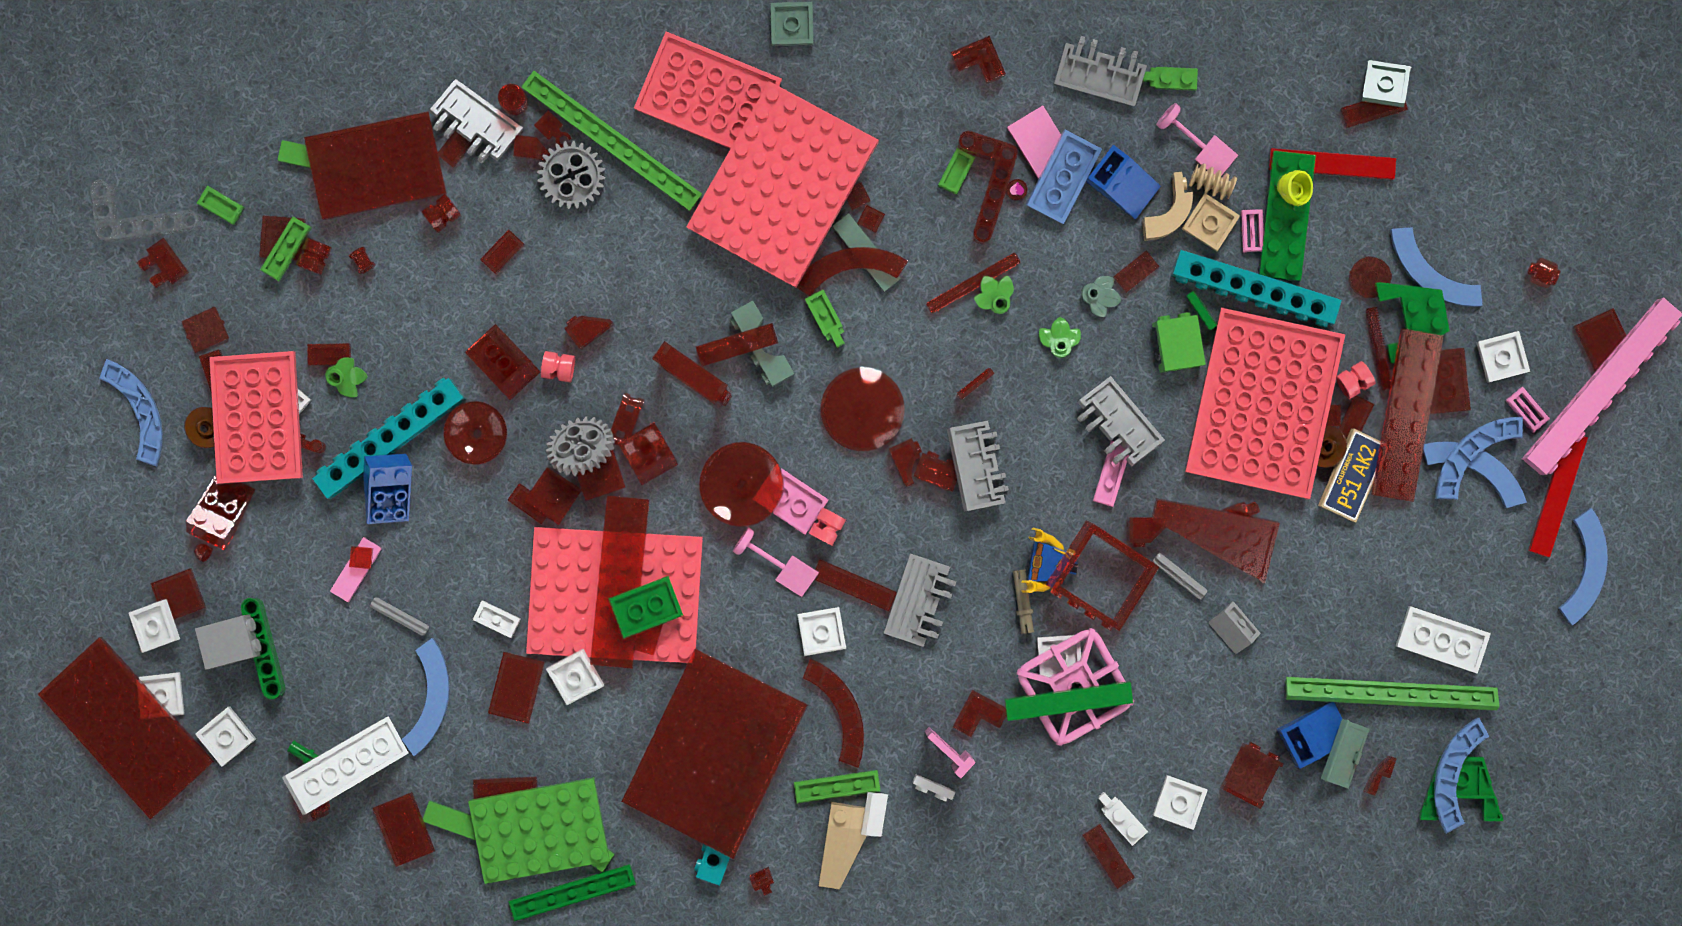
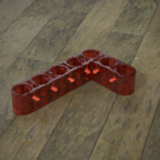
(994, 182)

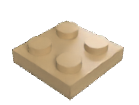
(1210, 222)

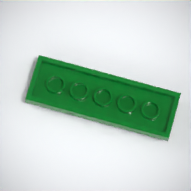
(1285, 223)

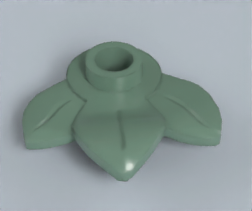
(1104, 295)

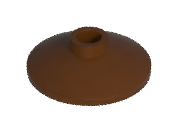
(200, 417)
(1339, 447)

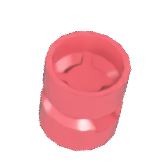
(557, 366)
(1358, 378)
(827, 526)

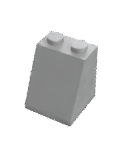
(228, 641)

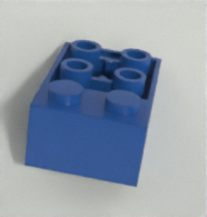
(1123, 182)
(387, 488)
(1311, 734)

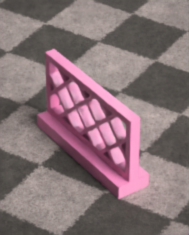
(962, 762)

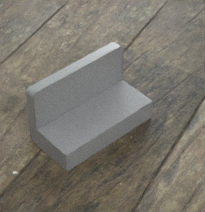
(1234, 628)

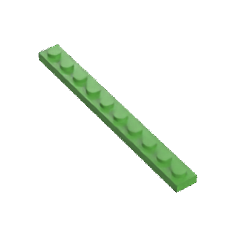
(612, 141)
(1391, 693)

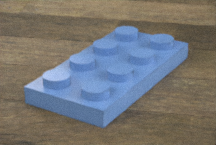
(1063, 176)

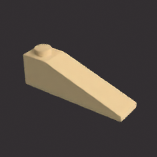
(841, 843)

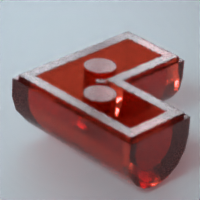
(981, 53)

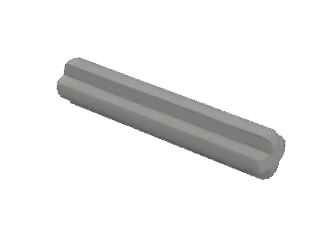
(1180, 576)
(399, 616)

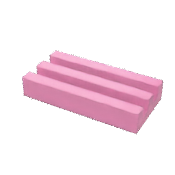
(1245, 248)
(1517, 410)

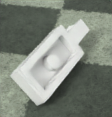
(1122, 819)

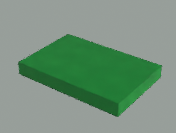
(645, 607)

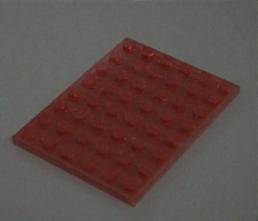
(714, 753)

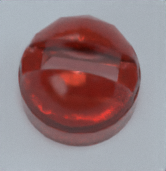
(203, 552)

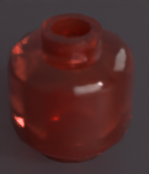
(1543, 273)

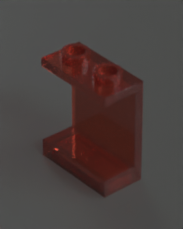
(1251, 774)

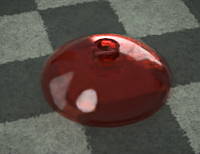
(460, 431)

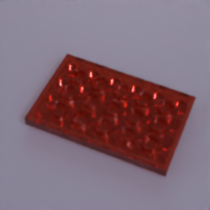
(375, 165)

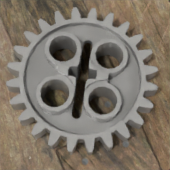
(579, 192)
(580, 446)

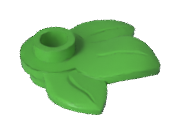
(994, 291)
(1060, 334)
(349, 377)

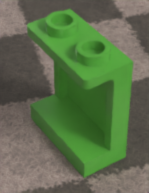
(1179, 342)

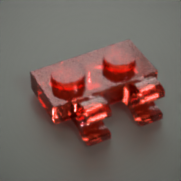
(166, 260)

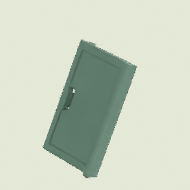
(1345, 749)

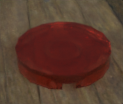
(1364, 274)

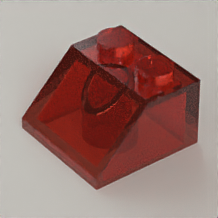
(647, 453)

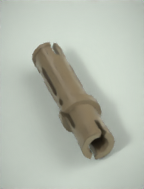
(1024, 609)

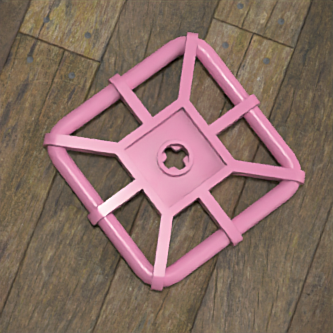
(1078, 673)

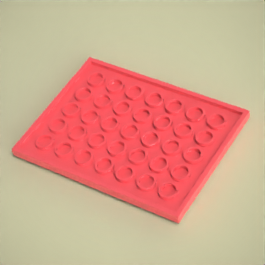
(782, 184)
(1265, 403)
(567, 587)

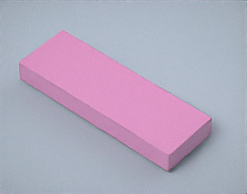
(1110, 478)
(352, 577)

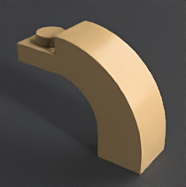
(1164, 225)

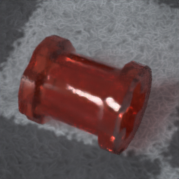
(362, 260)

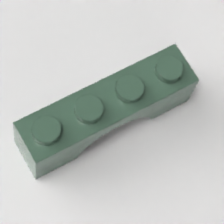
(775, 368)

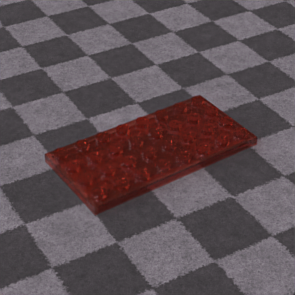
(125, 727)

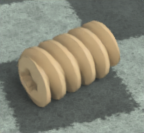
(1213, 181)

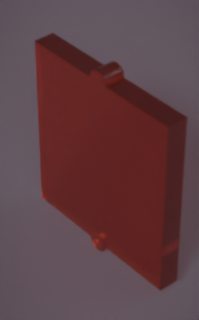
(205, 329)

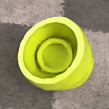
(1295, 187)

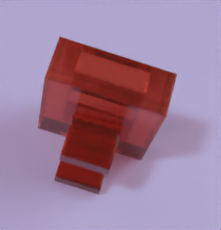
(762, 880)

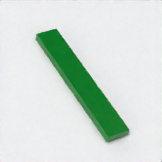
(1068, 701)
(572, 892)

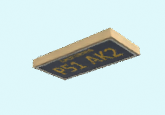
(1352, 477)

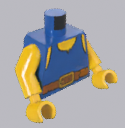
(1044, 559)

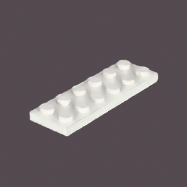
(345, 765)

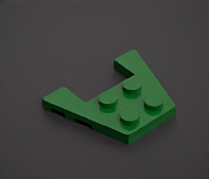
(1421, 307)
(1472, 783)

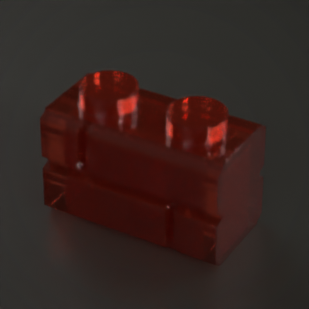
(936, 471)

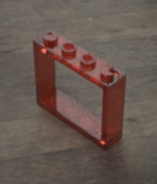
(692, 375)
(1069, 559)

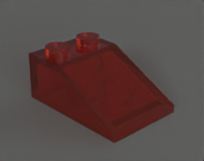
(502, 362)

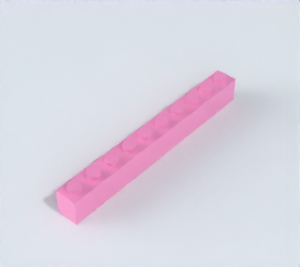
(1602, 386)

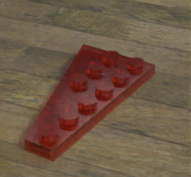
(1231, 536)

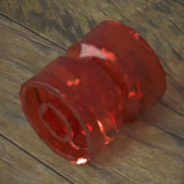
(513, 99)
(441, 213)
(313, 256)

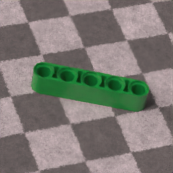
(270, 656)

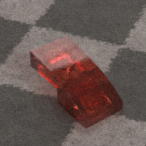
(1384, 769)

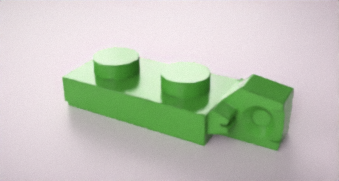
(1172, 78)
(826, 317)

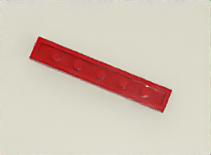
(1349, 164)
(1556, 500)

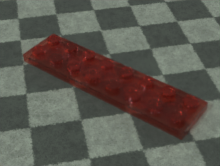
(1407, 415)
(619, 572)

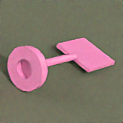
(1214, 154)
(794, 575)

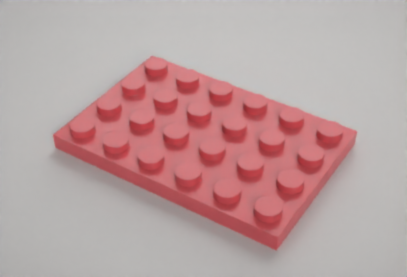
(701, 90)
(256, 417)

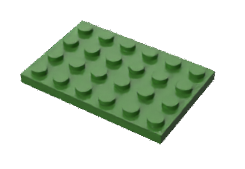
(539, 830)

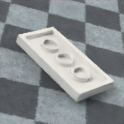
(1443, 639)

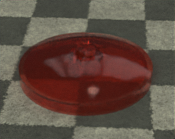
(862, 409)
(741, 484)

